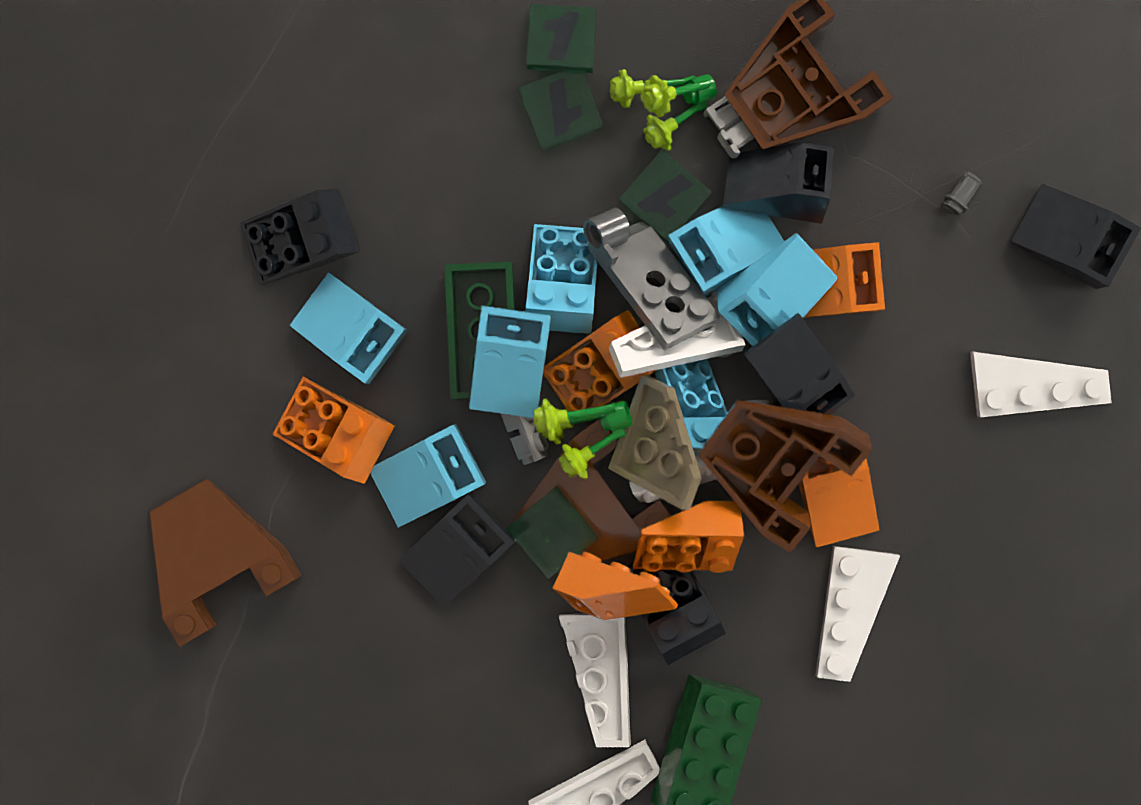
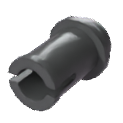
(962, 194)

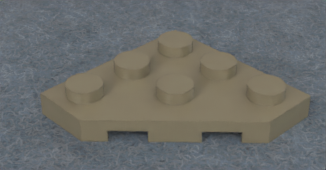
(658, 446)

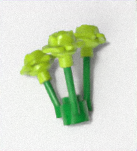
(656, 98)
(553, 422)

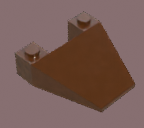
(789, 88)
(767, 451)
(597, 502)
(202, 544)

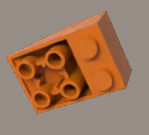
(858, 282)
(586, 372)
(333, 430)
(838, 503)
(693, 540)
(609, 590)

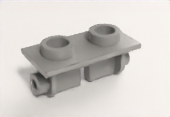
(530, 444)

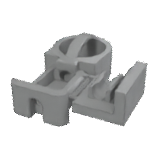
(732, 126)

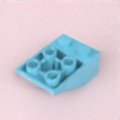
(722, 245)
(562, 278)
(774, 289)
(348, 328)
(509, 361)
(698, 399)
(427, 475)

